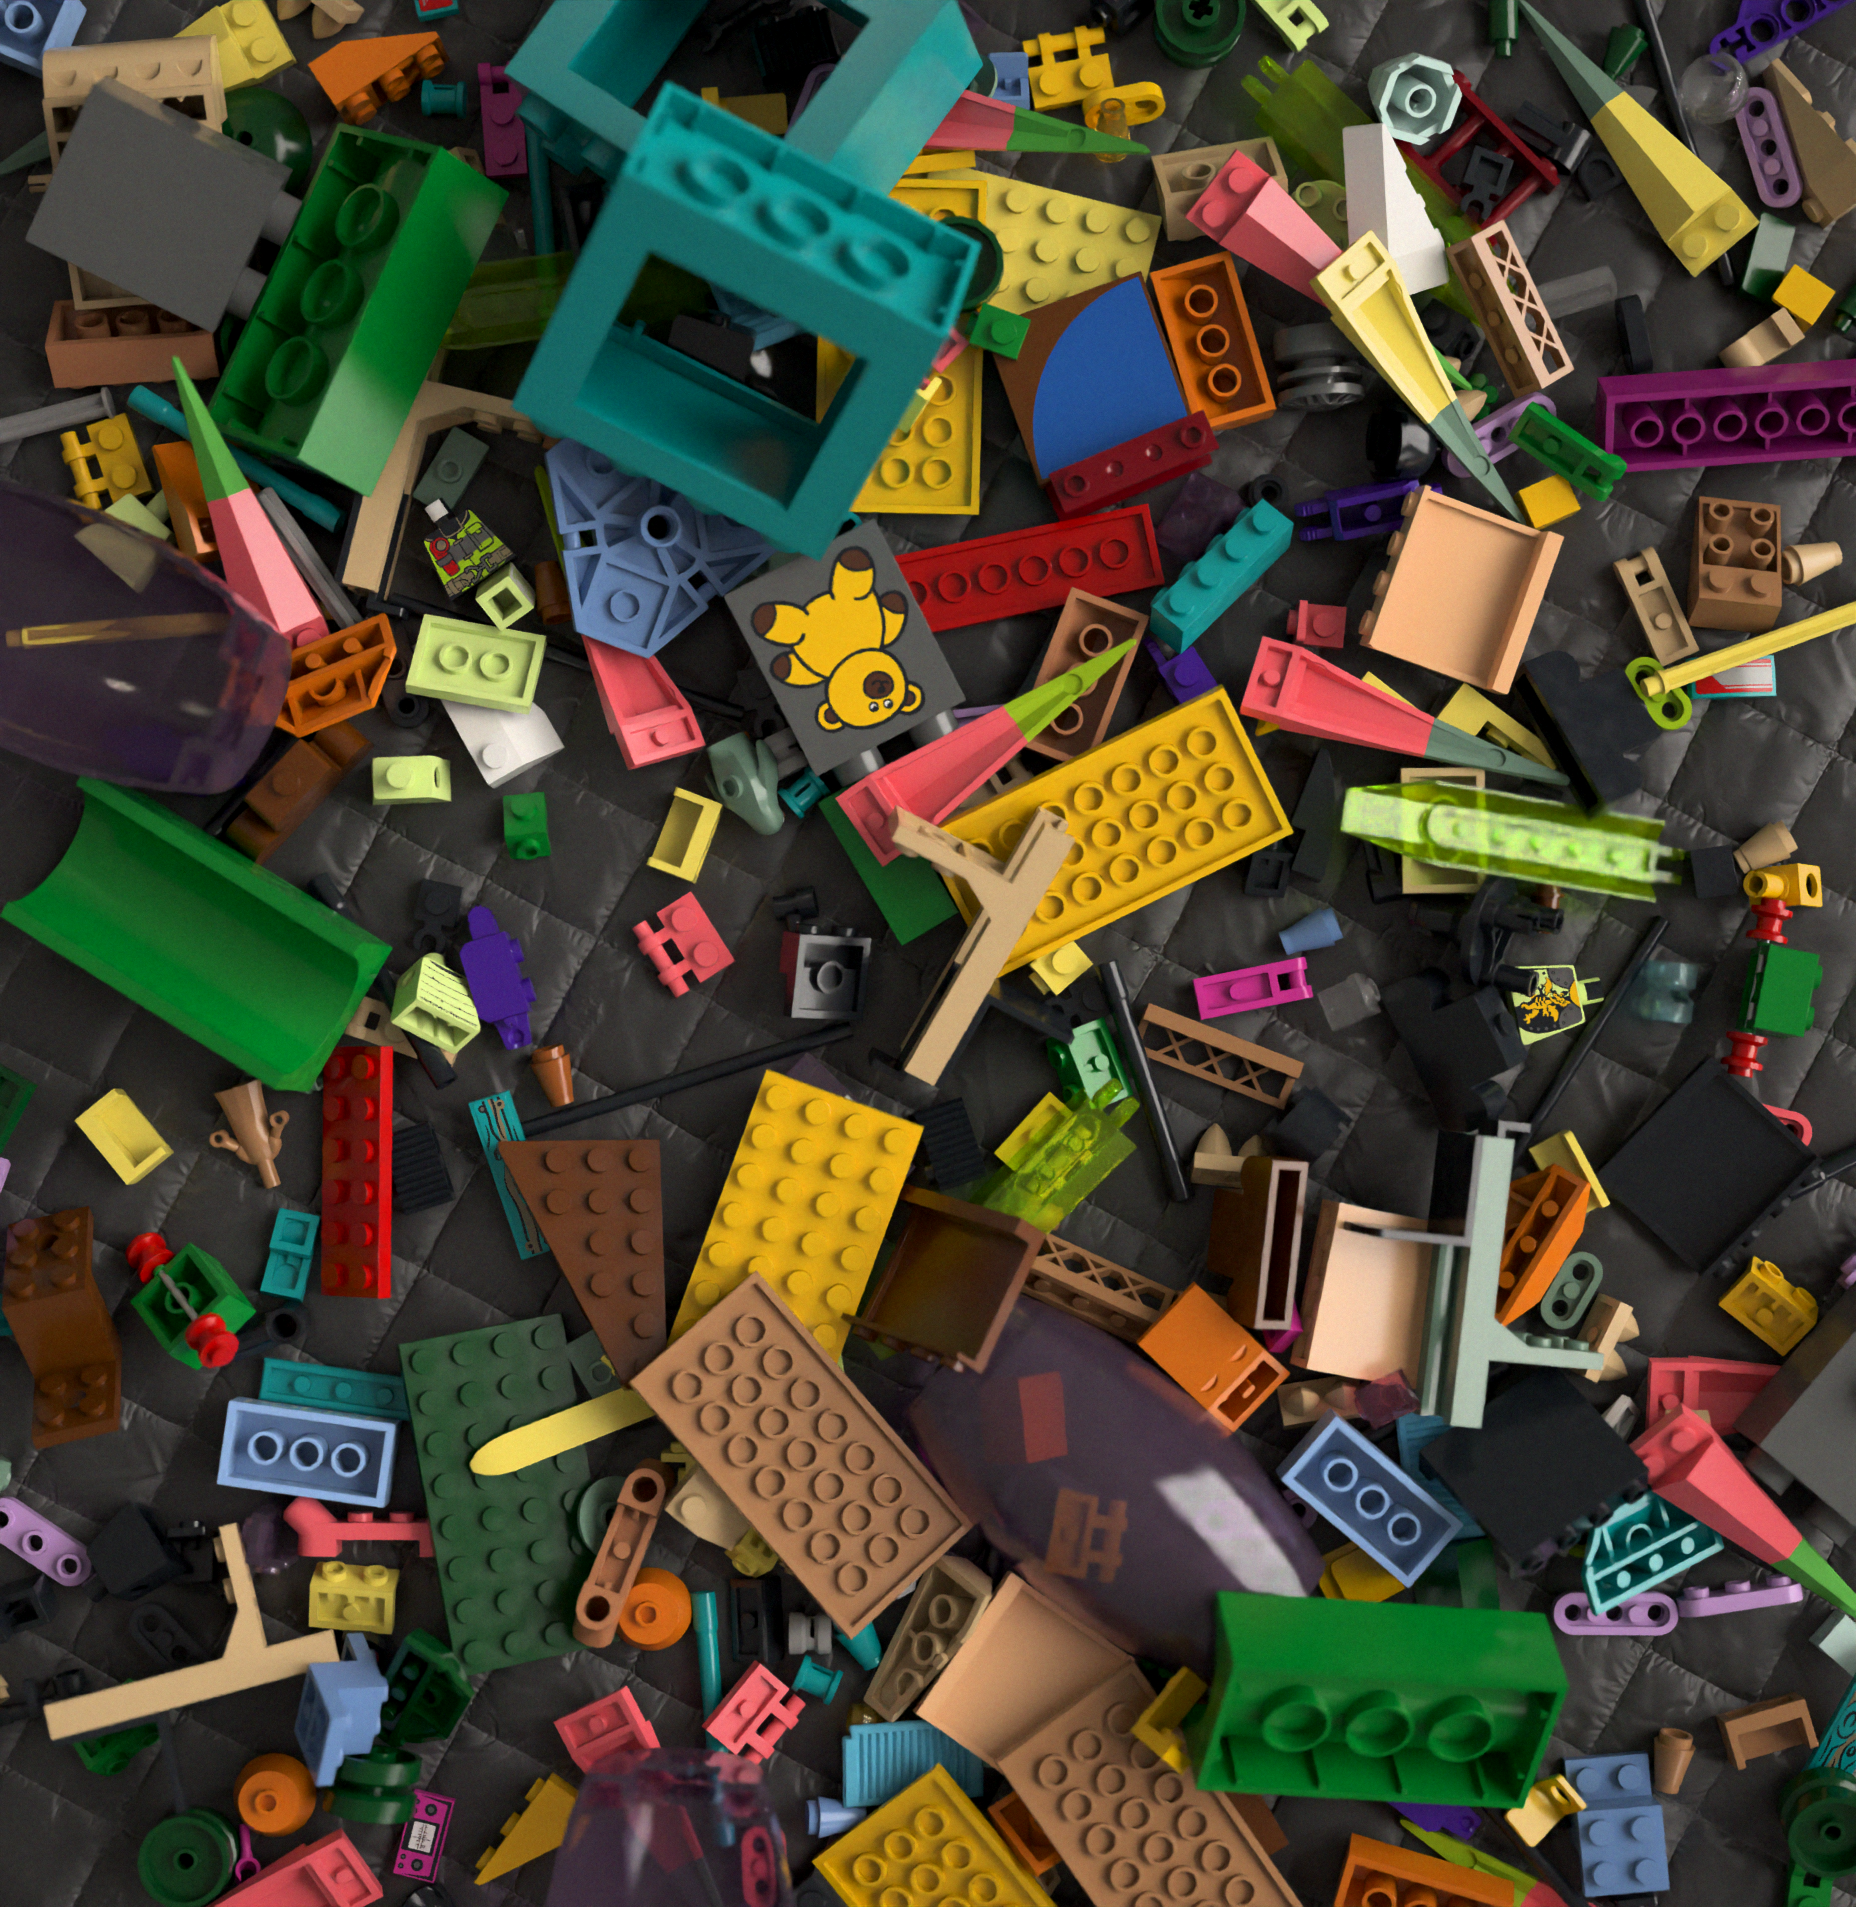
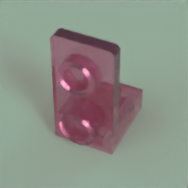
(1385, 1398)

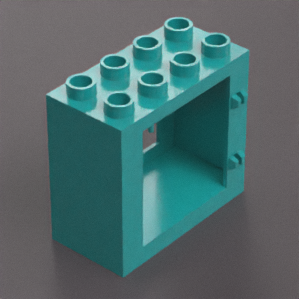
(867, 120)
(789, 241)

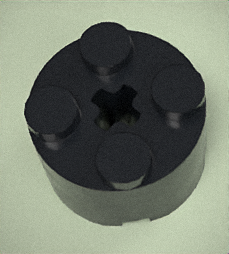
(1306, 1129)

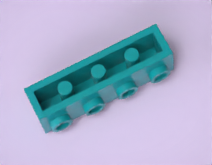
(1220, 575)

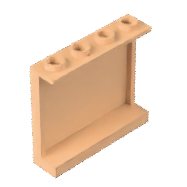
(1459, 590)
(1363, 1297)
(1015, 1671)

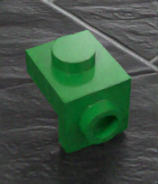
(997, 331)
(526, 825)

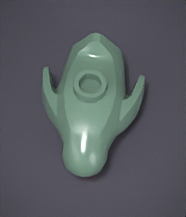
(746, 781)

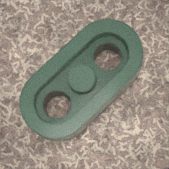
(1573, 1292)

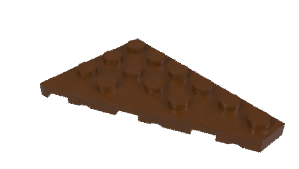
(605, 1229)

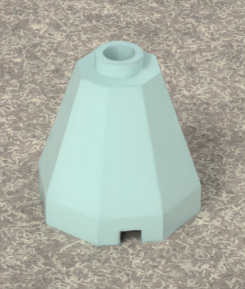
(1414, 96)

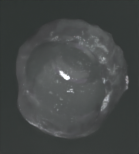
(1713, 88)

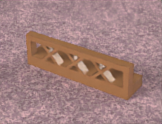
(1504, 313)
(1225, 1042)
(1085, 1294)

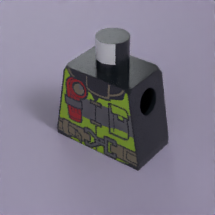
(463, 549)

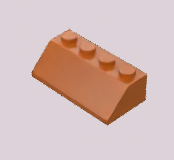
(1213, 341)
(1397, 1877)

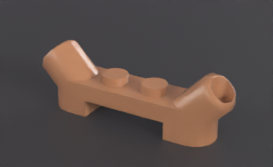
(622, 1552)

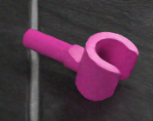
(246, 1857)

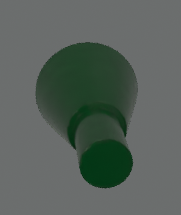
(1622, 49)

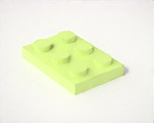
(476, 664)

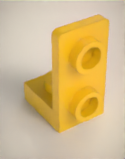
(763, 112)
(1165, 1713)

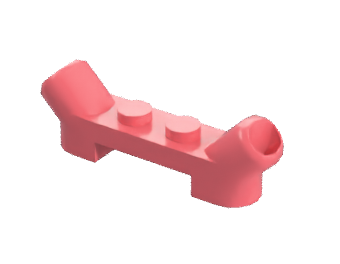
(322, 1533)

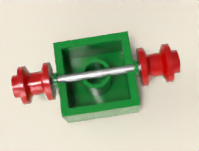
(1774, 990)
(188, 1301)

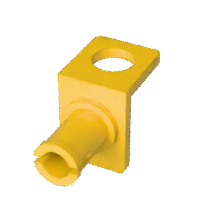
(1785, 884)
(1543, 1809)

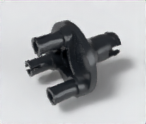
(1484, 931)

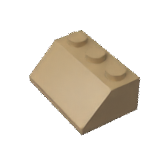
(1185, 175)
(1434, 879)

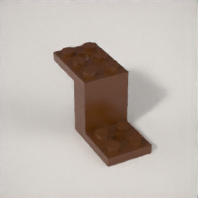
(62, 1327)

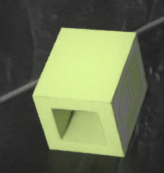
(505, 596)

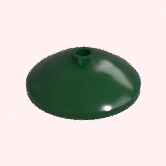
(275, 127)

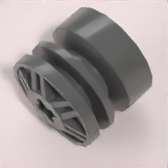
(1318, 375)

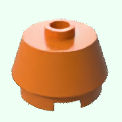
(655, 1610)
(274, 1795)

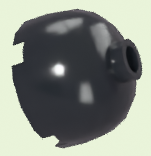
(1399, 443)

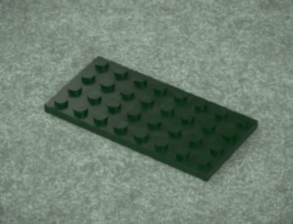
(509, 1540)

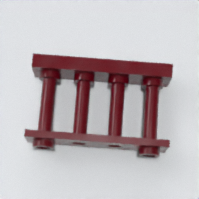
(1539, 171)
(1132, 467)

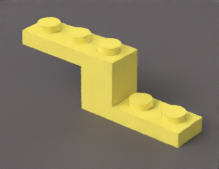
(1472, 711)

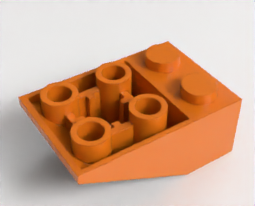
(371, 71)
(187, 500)
(1213, 1357)

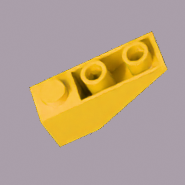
(532, 1833)

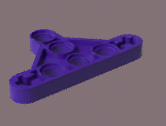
(1774, 15)

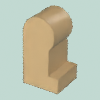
(1763, 342)

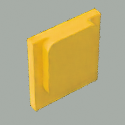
(1356, 1576)

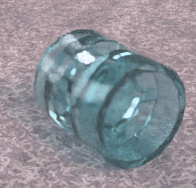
(1667, 991)

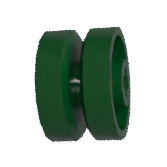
(1197, 42)
(988, 267)
(375, 1786)
(1820, 1820)
(195, 1880)

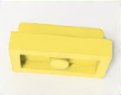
(1565, 1152)

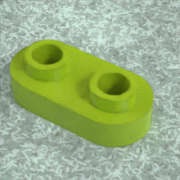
(1654, 703)

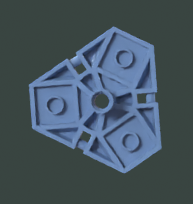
(628, 584)

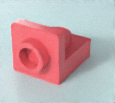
(1317, 625)

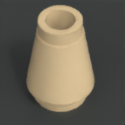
(1807, 561)
(1766, 847)

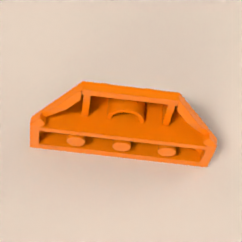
(337, 676)
(1539, 1232)

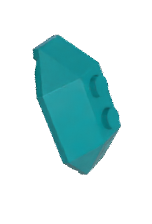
(1641, 1549)

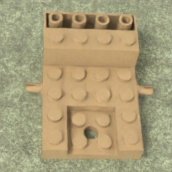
(170, 70)

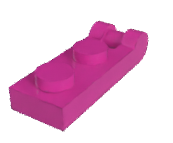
(502, 131)
(1250, 988)

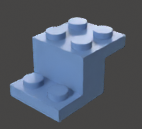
(340, 1708)
(1620, 1827)

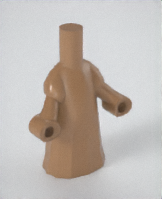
(250, 1121)

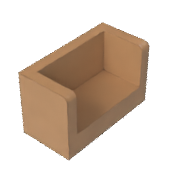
(1766, 1728)

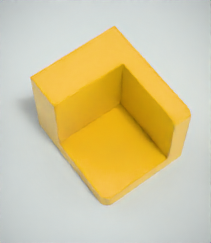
(1802, 296)
(1546, 502)

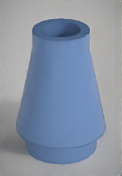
(1312, 932)
(829, 1817)

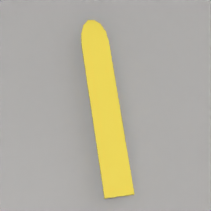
(560, 1432)

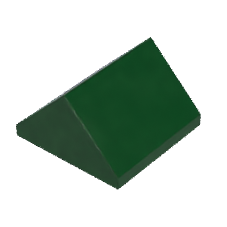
(1460, 1577)

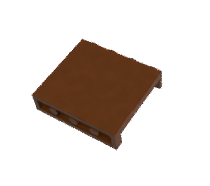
(949, 1281)

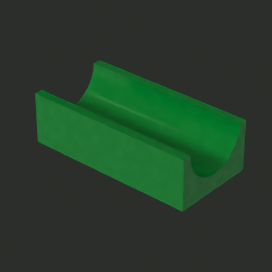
(356, 305)
(202, 936)
(1376, 1701)

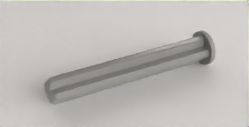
(57, 416)
(309, 561)

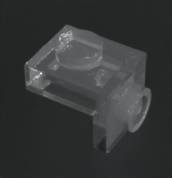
(1350, 1001)

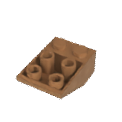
(1735, 566)

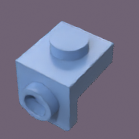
(1012, 78)

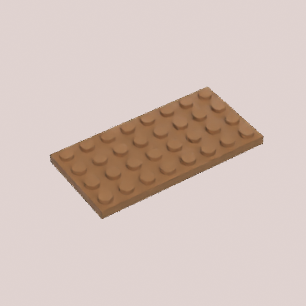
(801, 1454)
(1128, 1818)

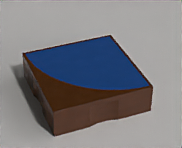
(1090, 376)

